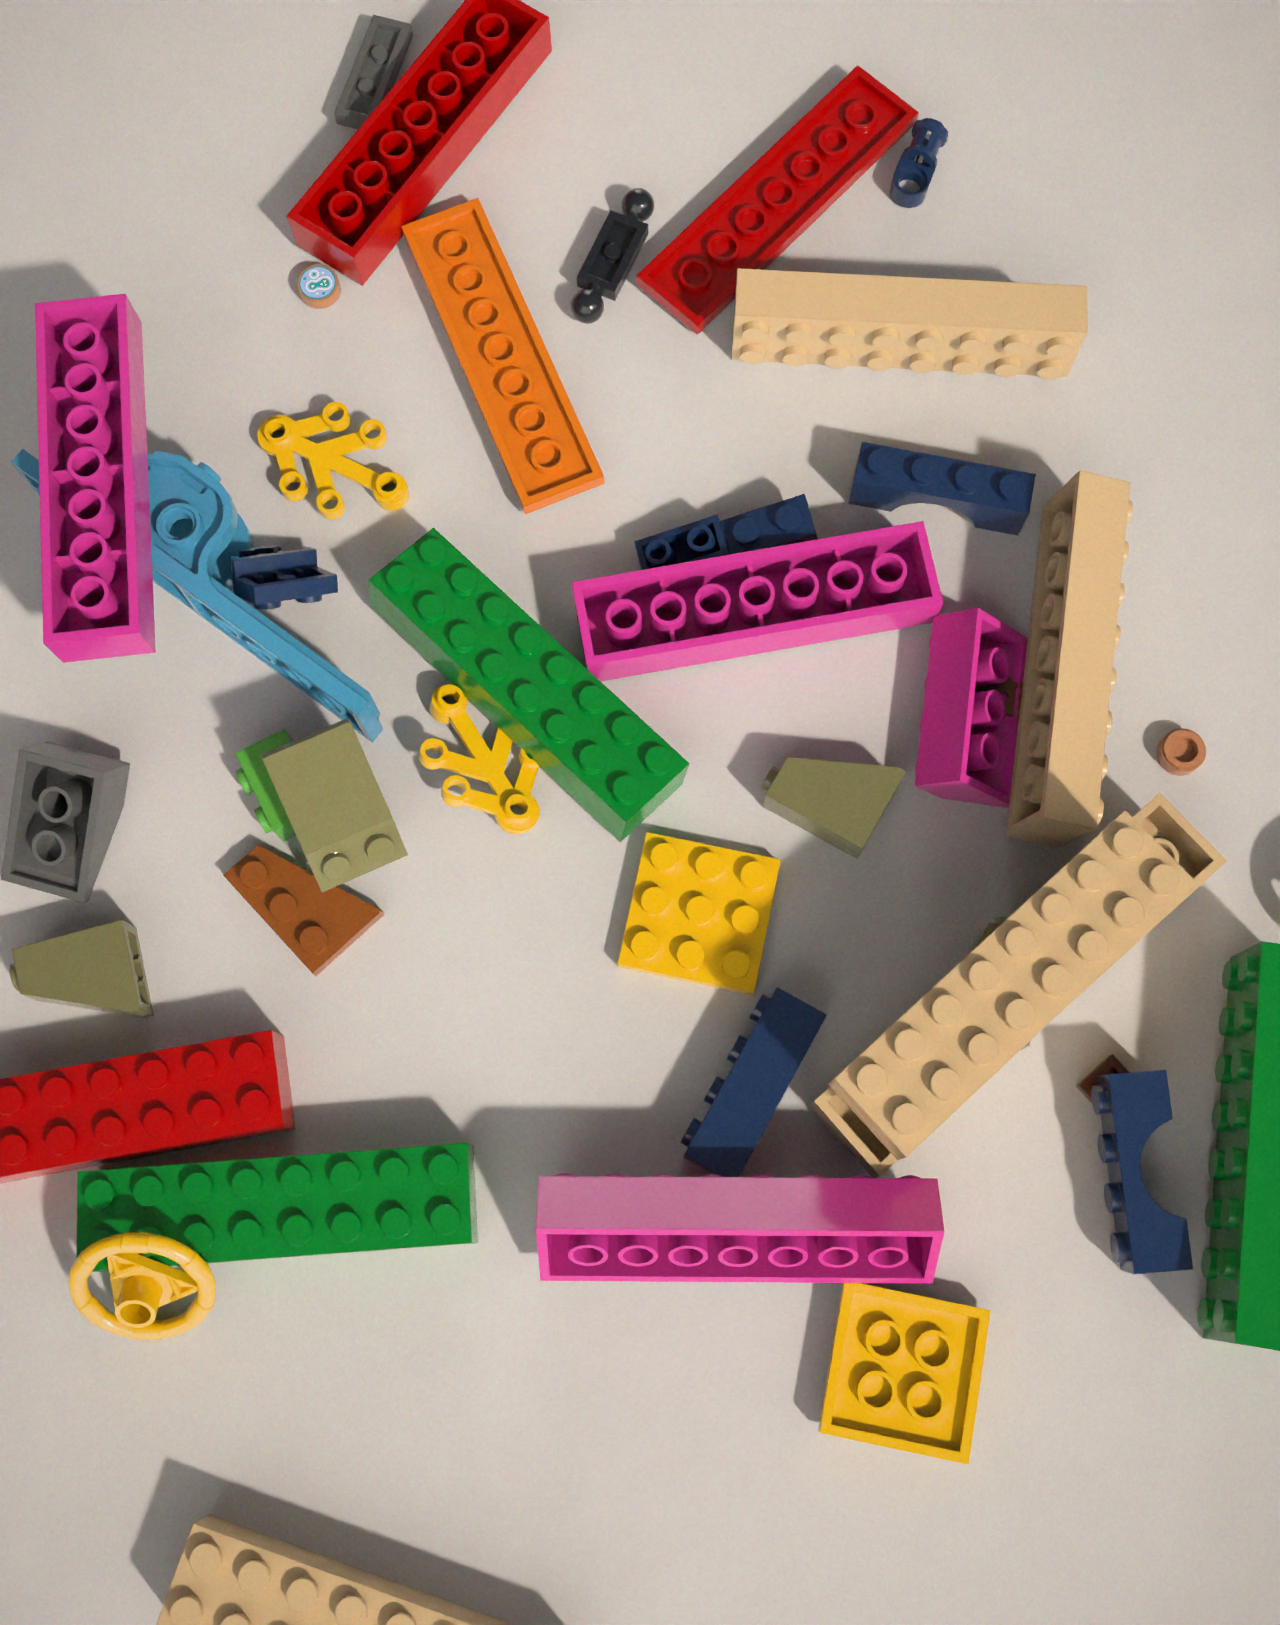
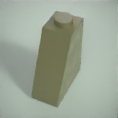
(832, 798)
(86, 970)

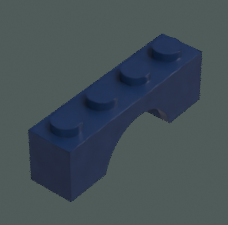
(987, 494)
(1145, 1234)

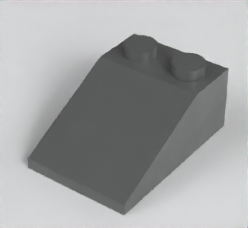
(62, 818)

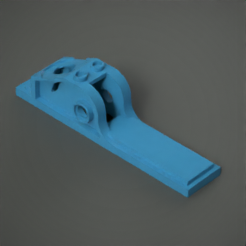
(191, 549)

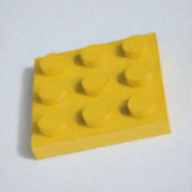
(699, 913)
(905, 1372)

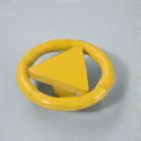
(143, 1285)

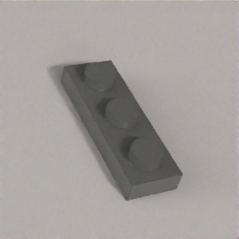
(373, 70)

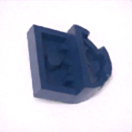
(271, 575)

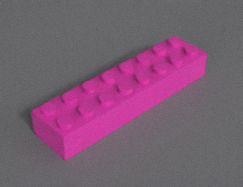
(93, 480)
(757, 601)
(738, 1229)

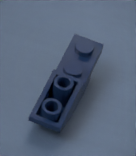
(710, 537)

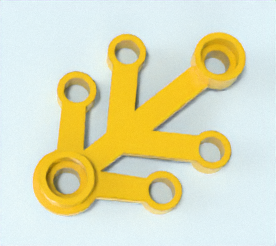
(328, 457)
(483, 766)

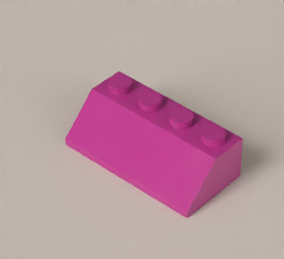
(964, 733)

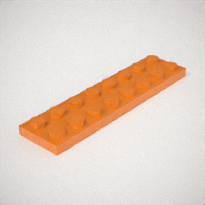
(502, 356)

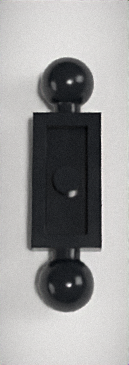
(612, 255)

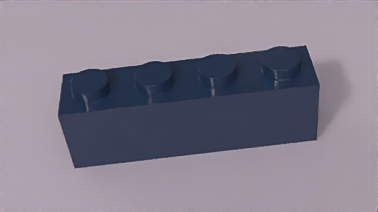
(754, 1085)

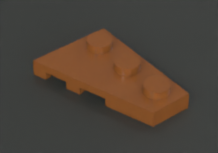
(289, 900)

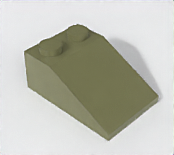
(334, 804)

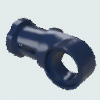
(908, 165)

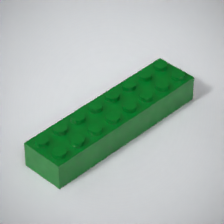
(527, 684)
(1245, 1166)
(288, 1203)

